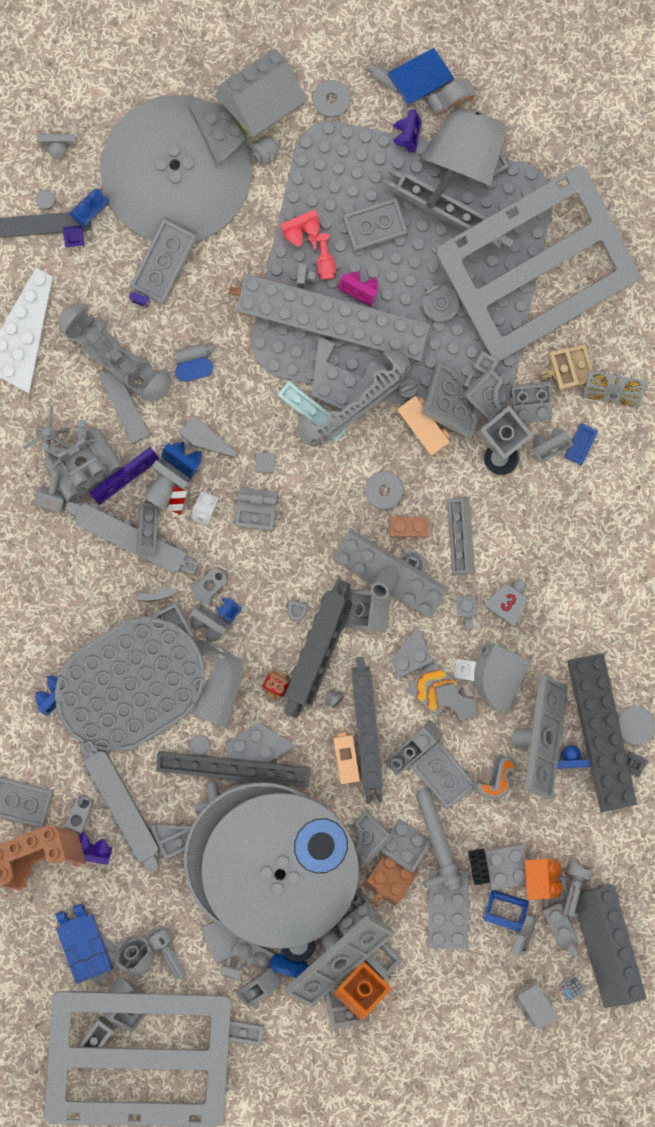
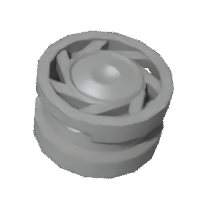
(414, 558)

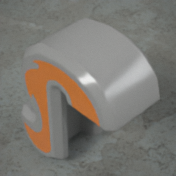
(451, 95)
(499, 781)

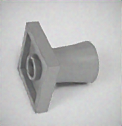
(162, 488)

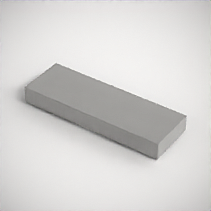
(147, 528)

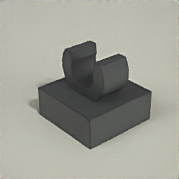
(636, 763)

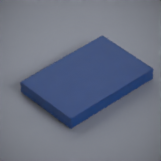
(420, 76)

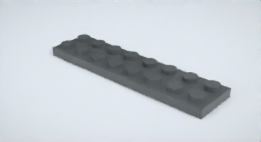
(602, 732)

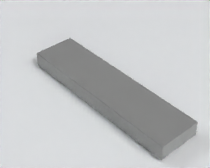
(125, 407)

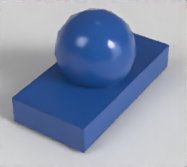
(571, 758)

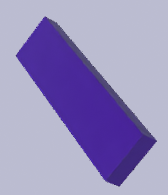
(124, 476)

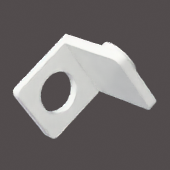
(464, 669)

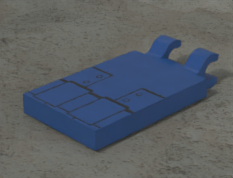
(83, 945)

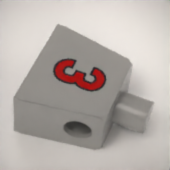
(508, 602)

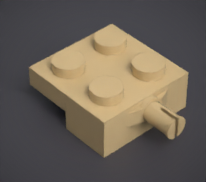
(569, 367)

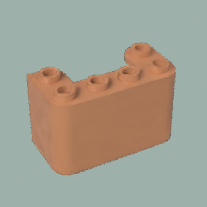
(45, 843)

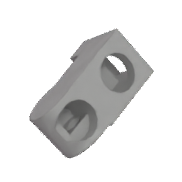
(79, 814)

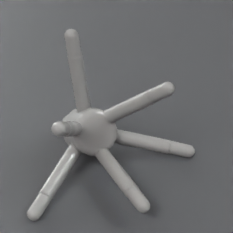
(48, 433)

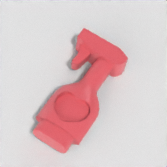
(325, 262)

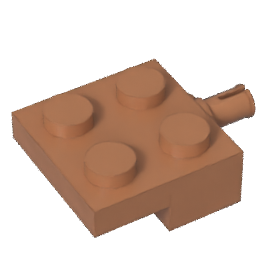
(389, 881)

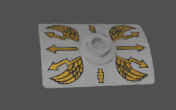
(614, 389)

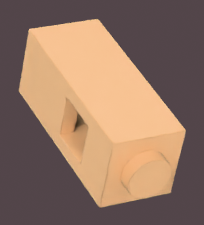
(346, 758)

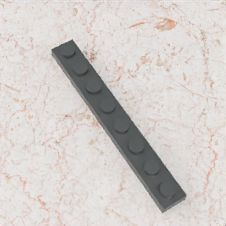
(233, 769)

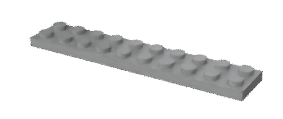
(331, 317)

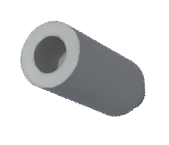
(381, 75)
(193, 352)

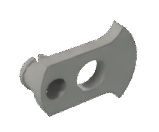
(200, 590)

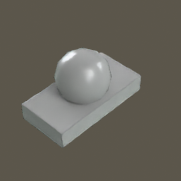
(57, 143)

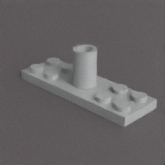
(390, 574)
(543, 737)
(339, 959)

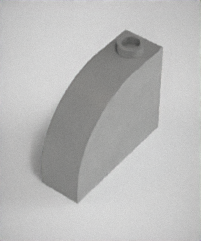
(499, 676)

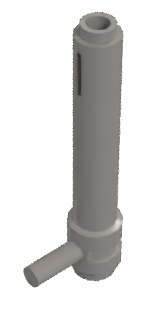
(448, 869)

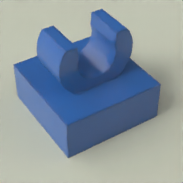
(229, 610)

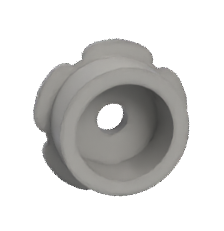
(334, 699)

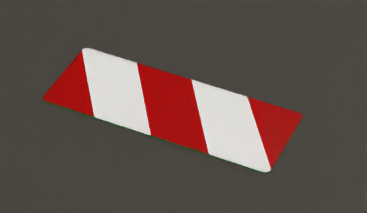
(177, 500)

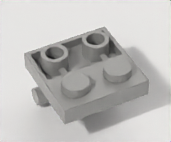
(532, 401)
(256, 509)

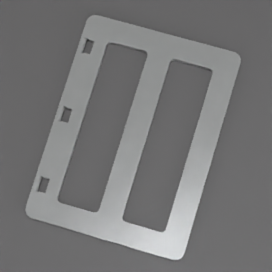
(599, 229)
(63, 1056)

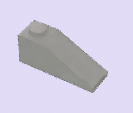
(202, 437)

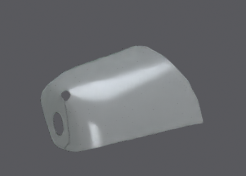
(467, 144)
(221, 687)

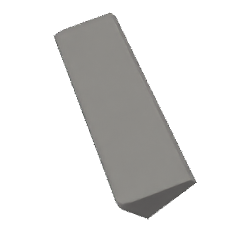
(463, 536)

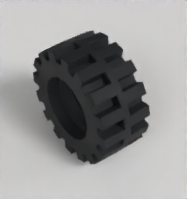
(479, 866)

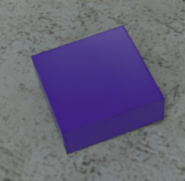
(73, 236)
(139, 299)

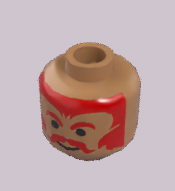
(276, 684)

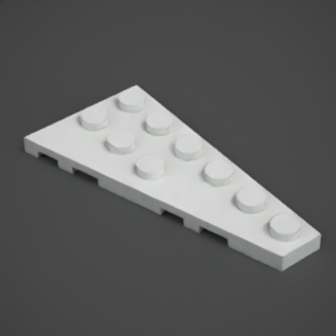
(23, 331)

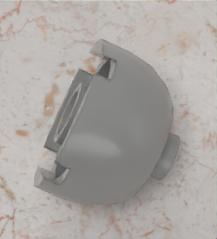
(134, 956)

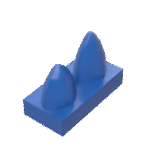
(89, 207)
(175, 456)
(45, 701)

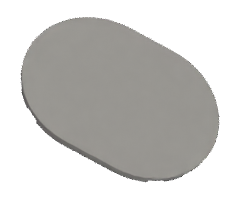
(129, 683)

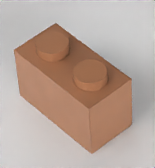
(408, 527)

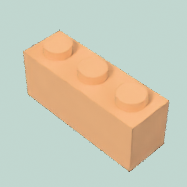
(424, 427)

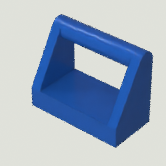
(502, 921)

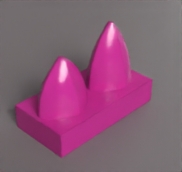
(363, 292)

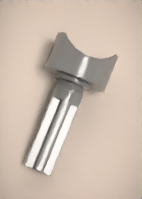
(578, 876)
(165, 949)

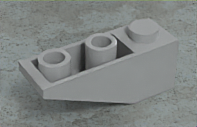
(414, 747)

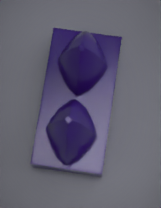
(411, 126)
(97, 852)

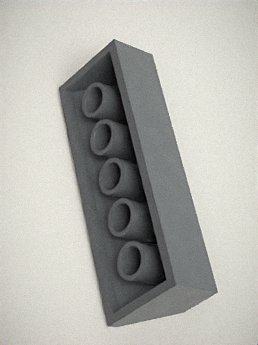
(609, 947)

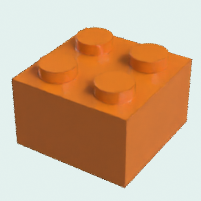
(543, 878)
(362, 991)

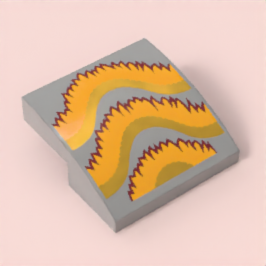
(424, 689)

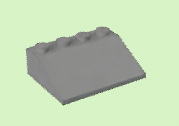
(261, 93)

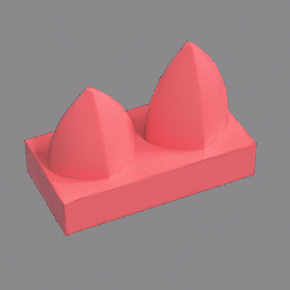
(295, 227)

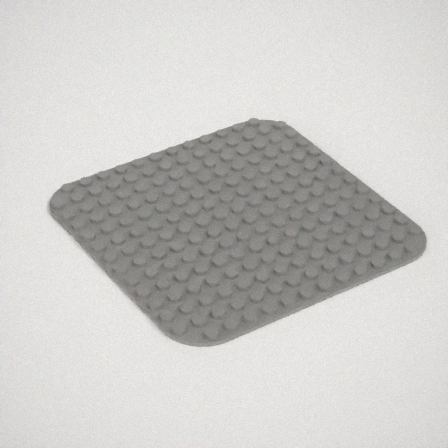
(342, 171)

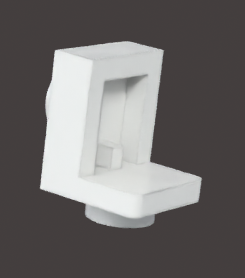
(204, 508)

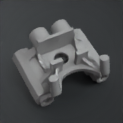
(100, 463)

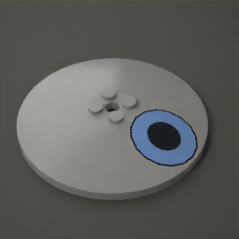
(287, 835)

